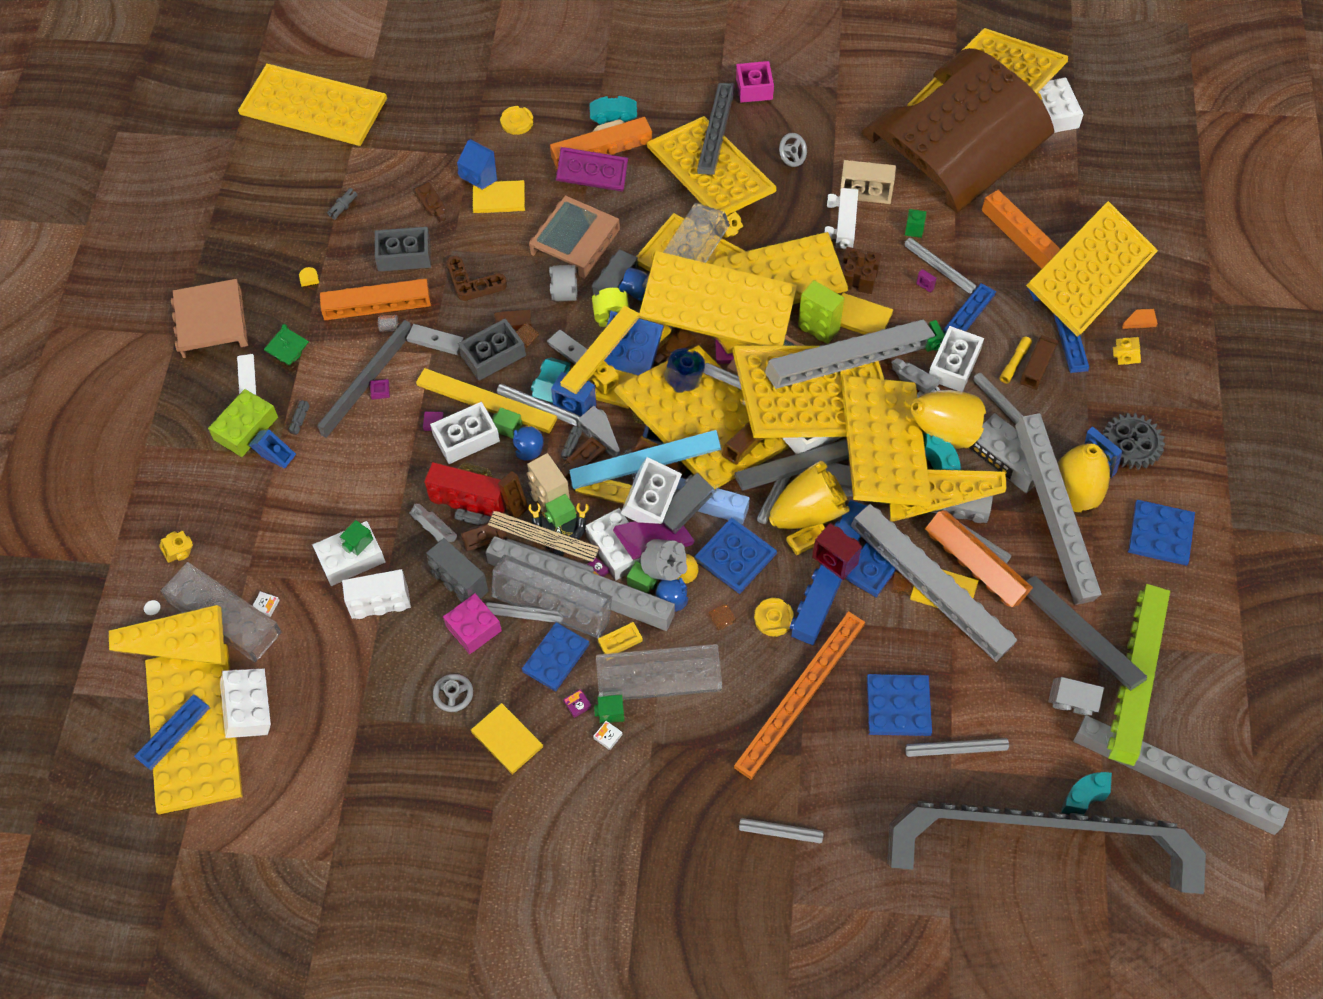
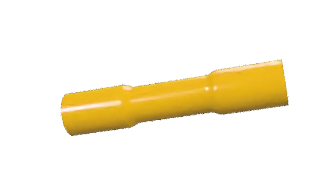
(1010, 369)

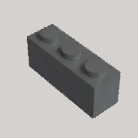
(614, 273)
(687, 502)

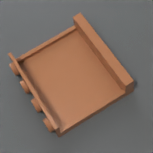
(208, 316)

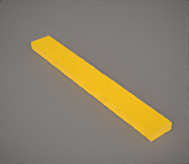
(492, 402)

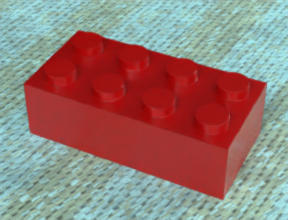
(464, 490)

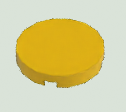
(516, 120)
(773, 617)

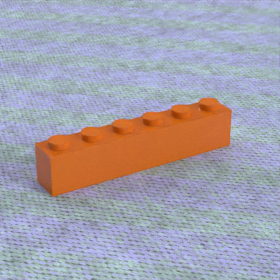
(608, 140)
(1019, 228)
(375, 299)
(978, 558)

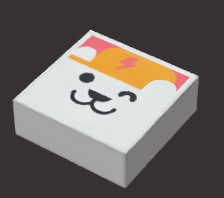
(266, 603)
(607, 735)

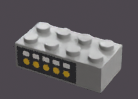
(1003, 451)

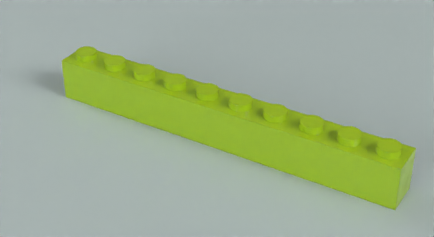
(1144, 652)

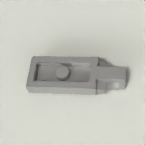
(911, 373)
(432, 523)

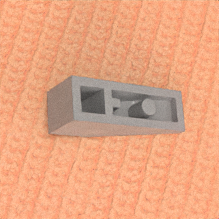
(596, 425)

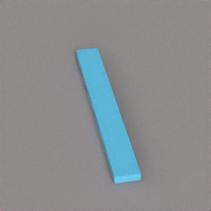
(631, 462)

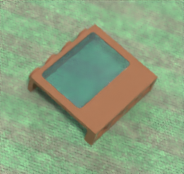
(576, 234)

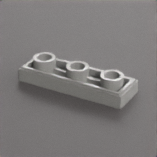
(434, 339)
(567, 346)

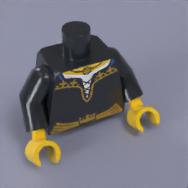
(574, 528)

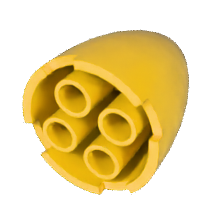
(950, 416)
(1085, 476)
(809, 500)

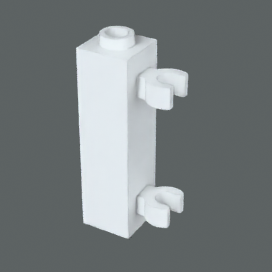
(846, 217)

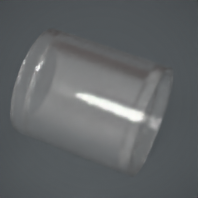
(388, 323)

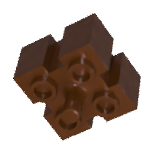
(860, 269)

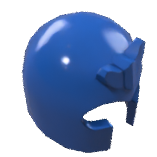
(633, 283)
(528, 442)
(674, 592)

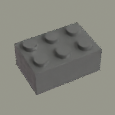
(402, 249)
(492, 349)
(456, 571)

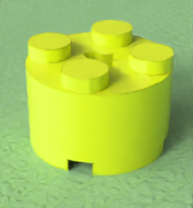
(608, 300)

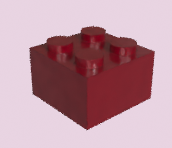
(836, 551)

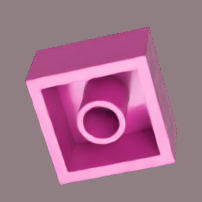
(754, 81)
(472, 623)

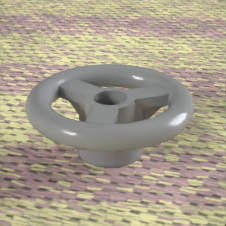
(791, 150)
(452, 685)

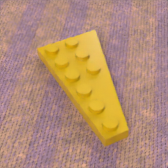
(951, 489)
(183, 636)

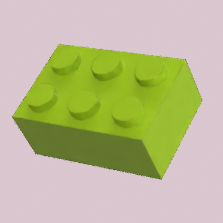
(820, 312)
(242, 422)

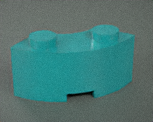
(611, 109)
(549, 373)
(940, 453)
(1087, 791)

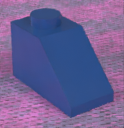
(272, 448)

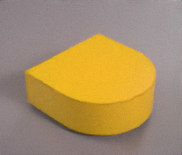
(308, 276)

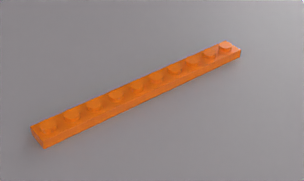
(799, 696)

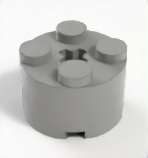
(563, 283)
(664, 559)

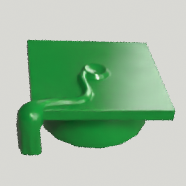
(286, 345)

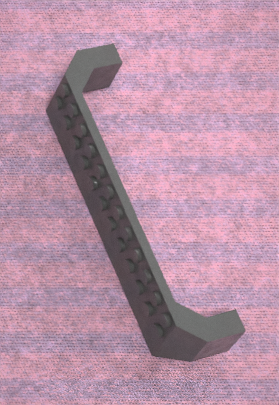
(1187, 857)

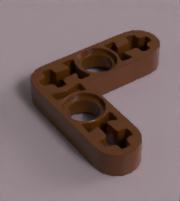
(467, 285)

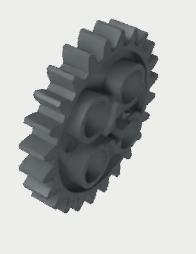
(1135, 441)

